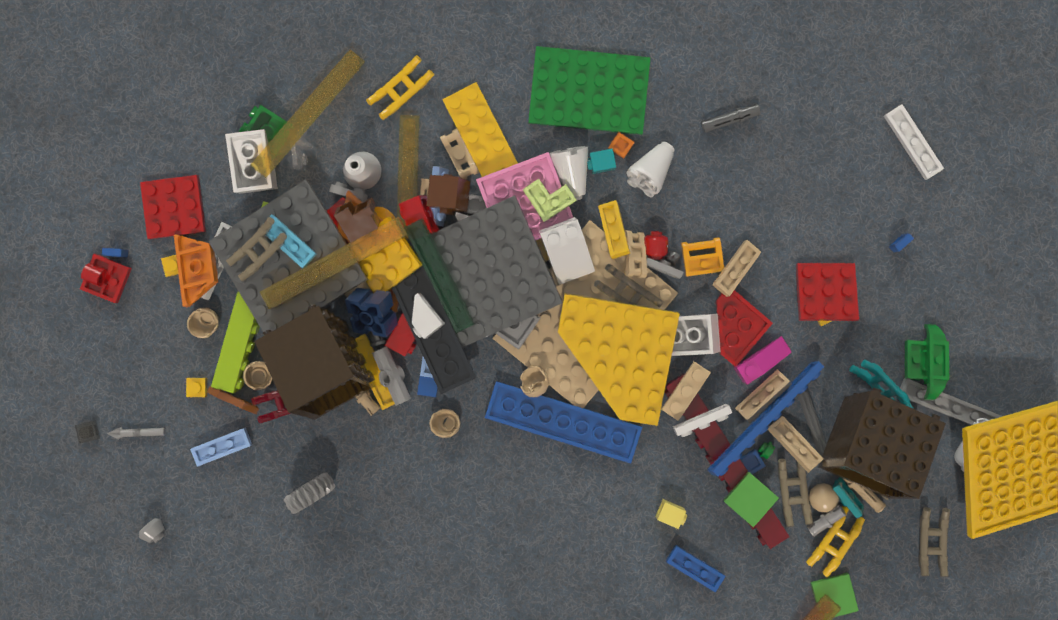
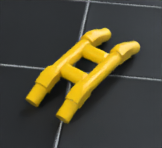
(412, 88)
(838, 554)

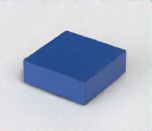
(901, 242)
(114, 252)
(427, 387)
(752, 461)

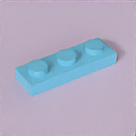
(293, 245)

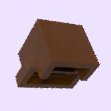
(448, 193)
(357, 220)

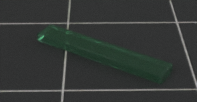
(439, 275)

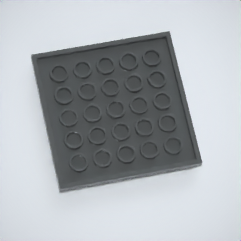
(309, 220)
(496, 269)

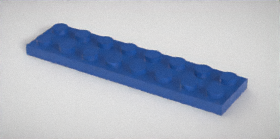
(564, 422)

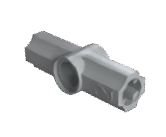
(391, 376)

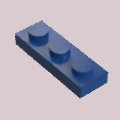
(695, 568)

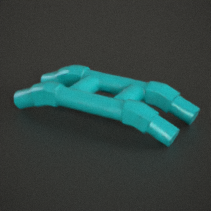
(880, 376)

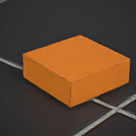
(621, 145)

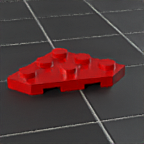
(739, 326)

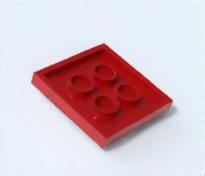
(172, 207)
(827, 292)

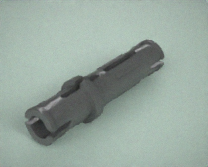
(738, 115)

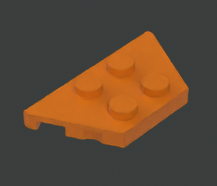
(195, 268)

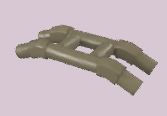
(258, 261)
(803, 499)
(941, 551)

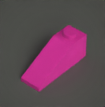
(762, 360)

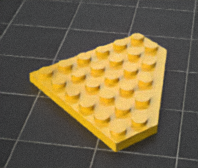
(622, 351)

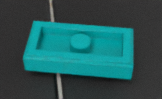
(848, 498)

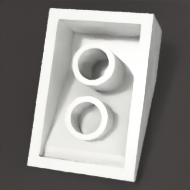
(242, 151)
(567, 250)
(697, 335)

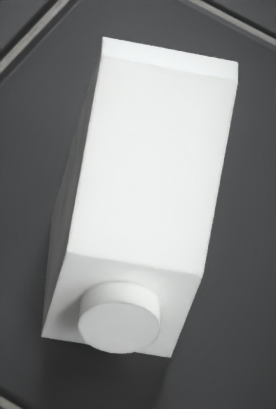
(424, 318)

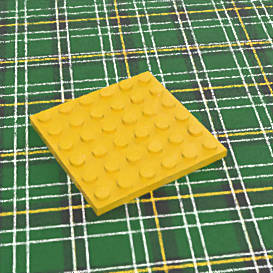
(1011, 469)

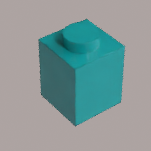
(601, 161)

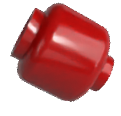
(656, 245)

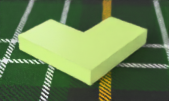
(546, 204)

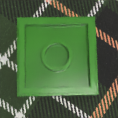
(750, 499)
(839, 590)

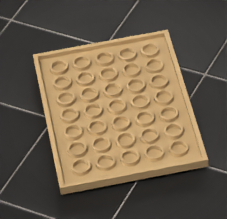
(547, 348)

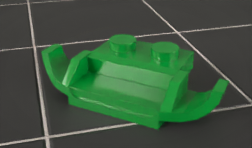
(928, 361)

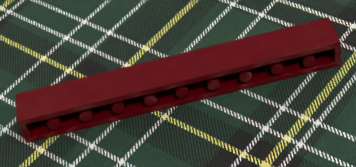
(715, 443)

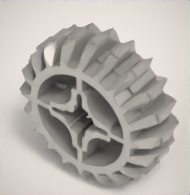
(309, 493)

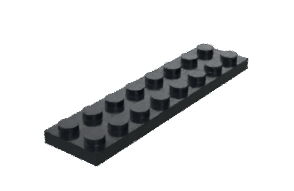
(442, 349)

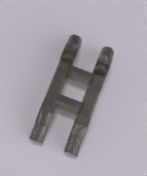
(626, 281)

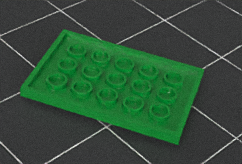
(589, 90)

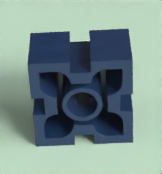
(371, 312)

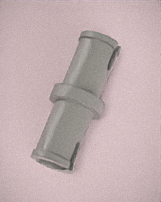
(826, 520)

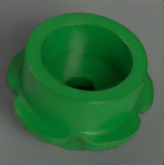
(766, 449)

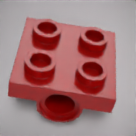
(105, 278)

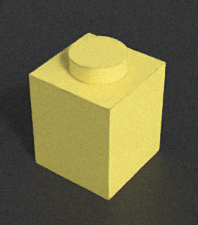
(671, 514)

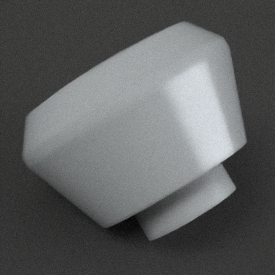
(152, 531)

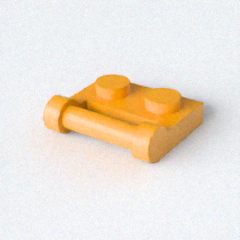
(702, 263)

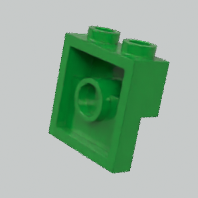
(263, 119)

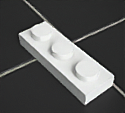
(702, 420)

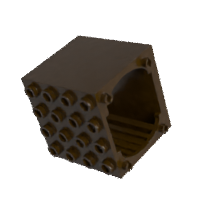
(315, 363)
(882, 445)

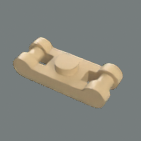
(459, 154)
(637, 255)

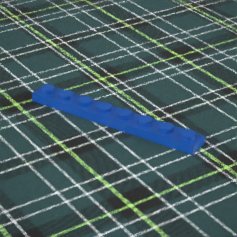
(761, 423)

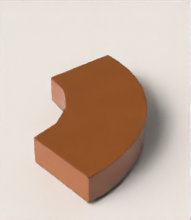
(233, 400)

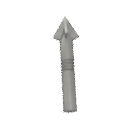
(119, 432)

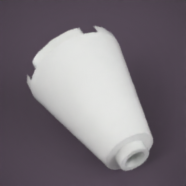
(572, 168)
(362, 170)

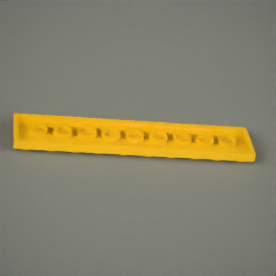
(482, 134)

